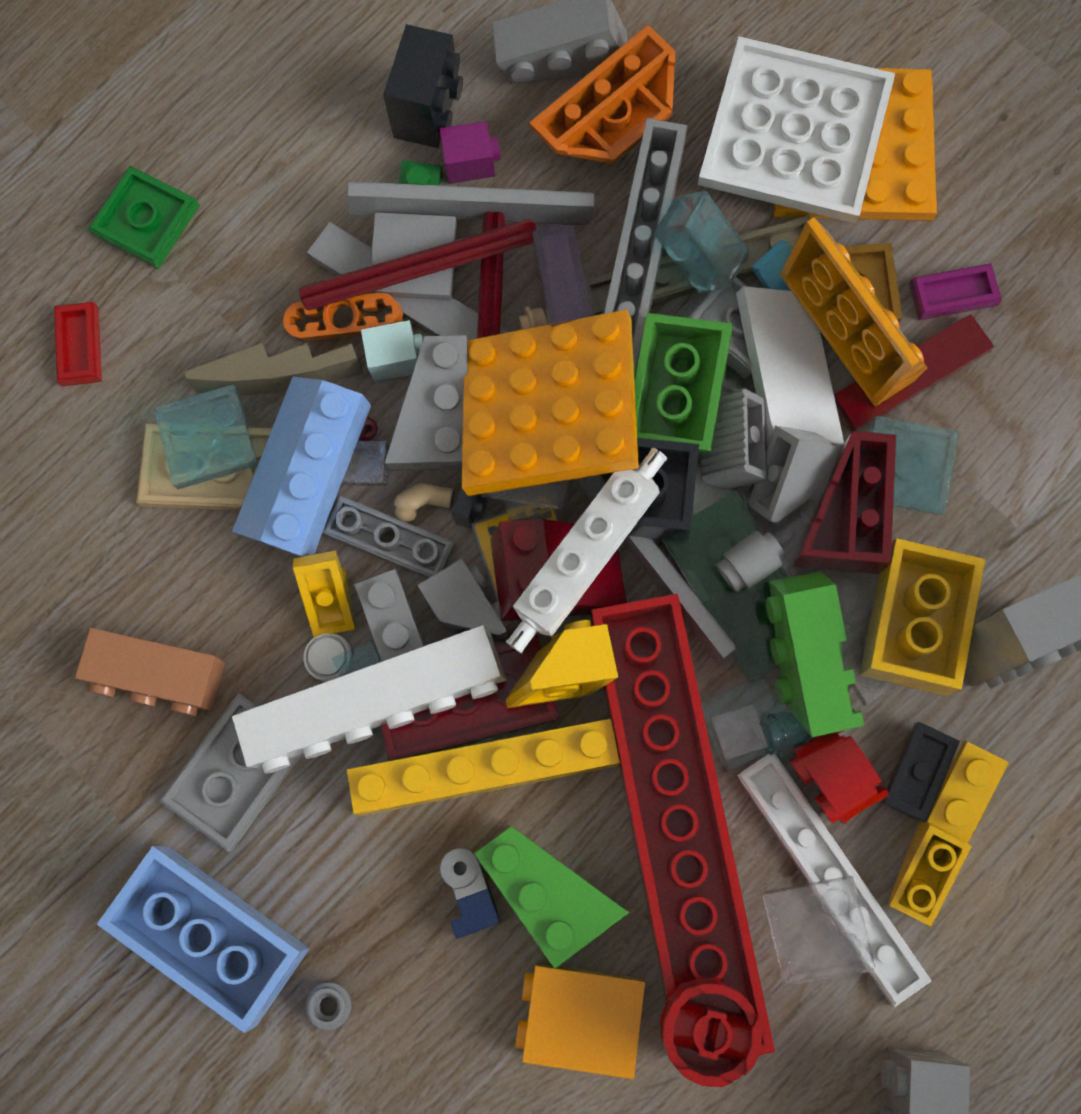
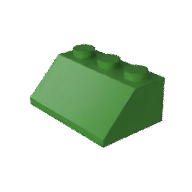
(680, 378)

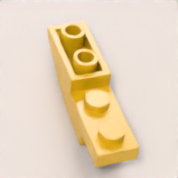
(943, 840)

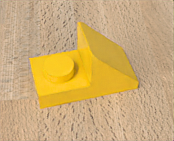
(324, 593)

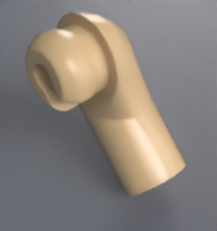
(420, 495)

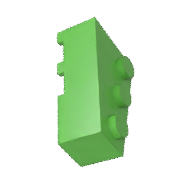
(810, 653)
(547, 896)

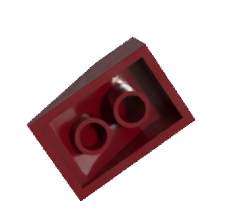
(522, 550)

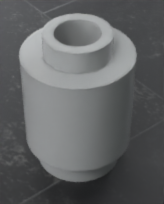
(750, 561)

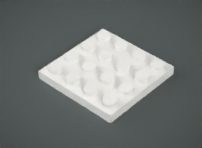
(797, 129)

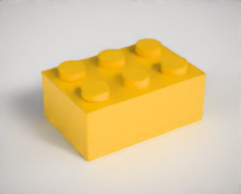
(923, 618)

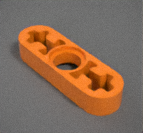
(315, 330)

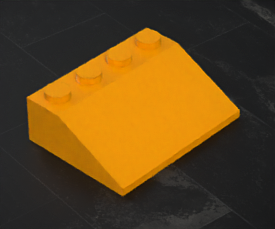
(850, 315)

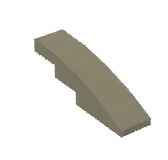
(259, 373)

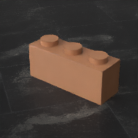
(150, 672)

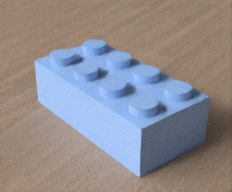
(203, 937)

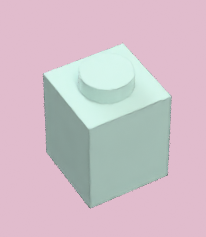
(391, 350)

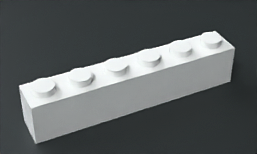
(368, 699)

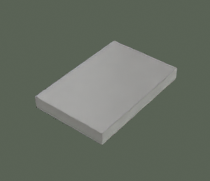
(217, 788)

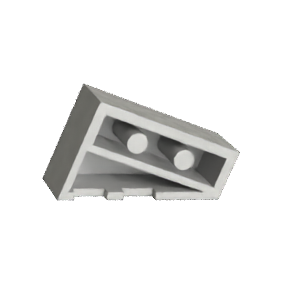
(558, 40)
(432, 412)

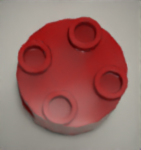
(839, 774)
(710, 1032)

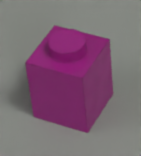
(469, 152)

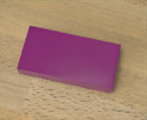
(955, 291)

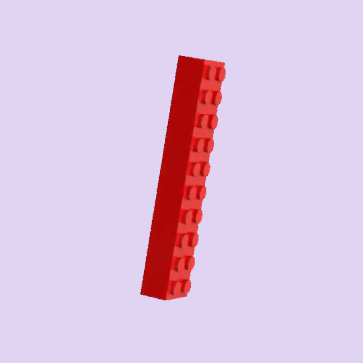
(677, 804)

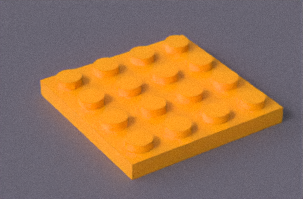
(904, 161)
(549, 404)

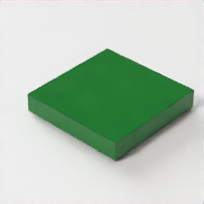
(143, 217)

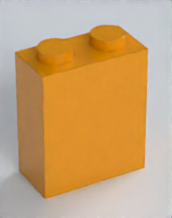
(581, 1020)

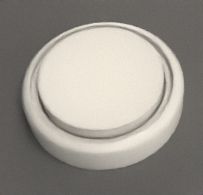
(319, 655)

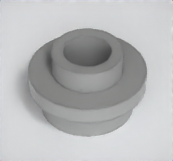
(315, 1010)

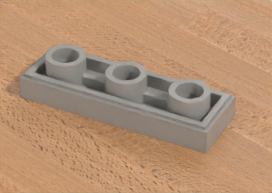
(410, 549)

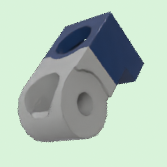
(467, 878)

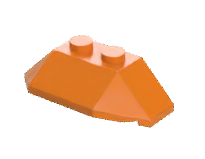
(610, 105)

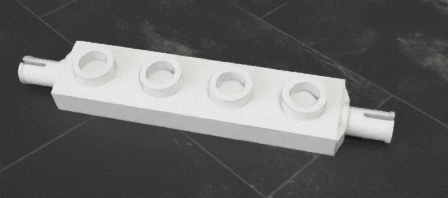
(585, 550)

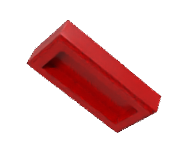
(77, 344)

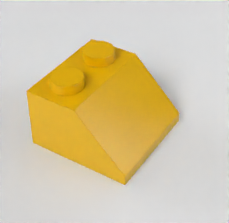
(567, 667)

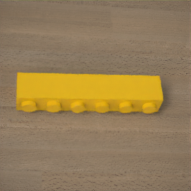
(483, 767)

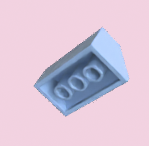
(302, 466)

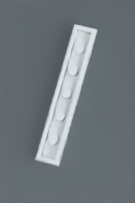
(821, 859)

